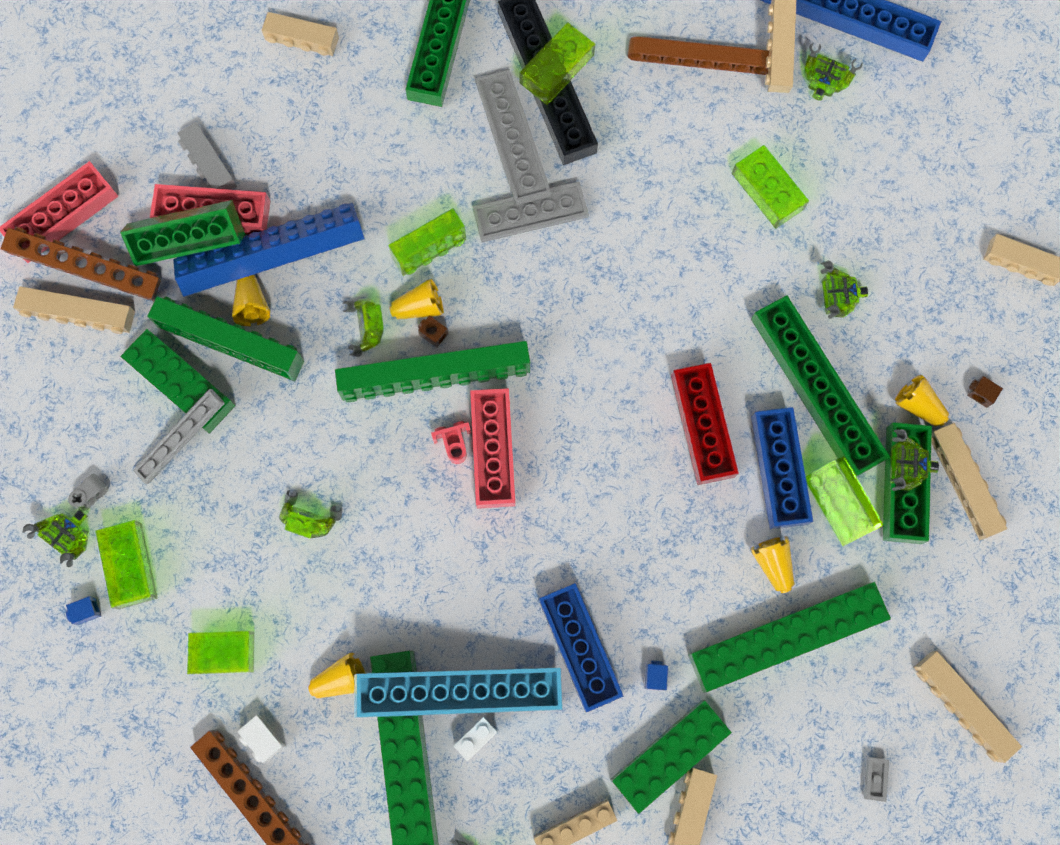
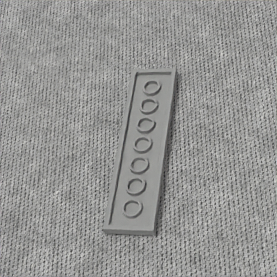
(513, 137)

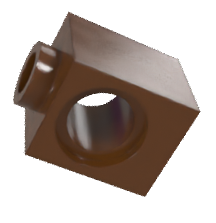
(436, 338)
(984, 391)

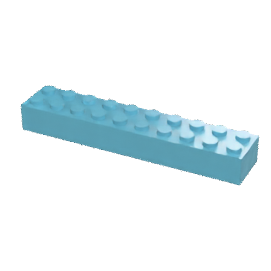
(457, 692)

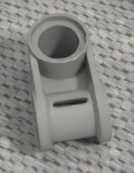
(89, 491)

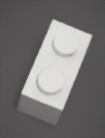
(261, 739)
(475, 739)

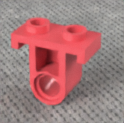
(453, 440)

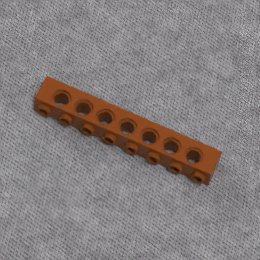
(16, 237)
(254, 815)

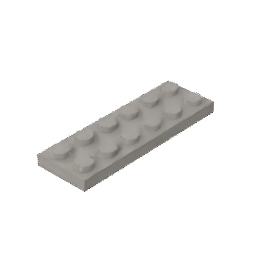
(505, 219)

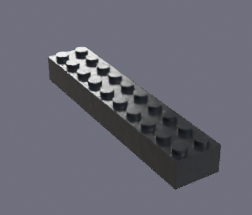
(564, 114)

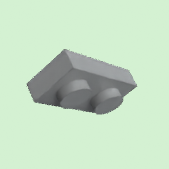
(876, 779)

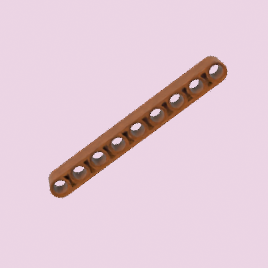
(698, 55)

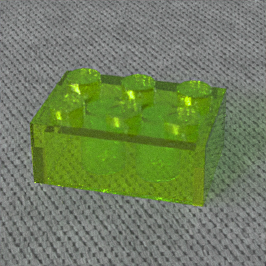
(220, 652)

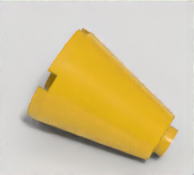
(418, 302)
(249, 303)
(922, 401)
(776, 562)
(337, 678)

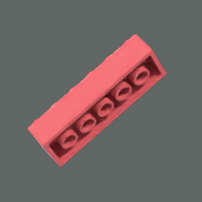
(250, 205)
(64, 206)
(492, 448)

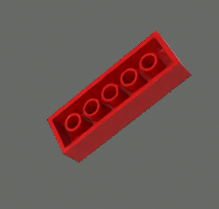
(704, 424)

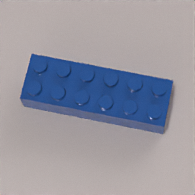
(781, 468)
(580, 648)

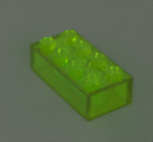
(557, 63)
(770, 186)
(428, 242)
(843, 501)
(126, 564)

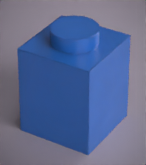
(83, 611)
(656, 676)

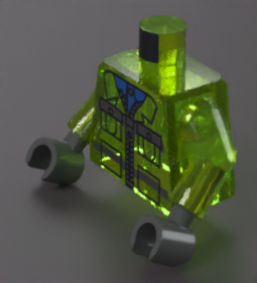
(827, 75)
(840, 291)
(369, 322)
(909, 463)
(306, 522)
(63, 534)

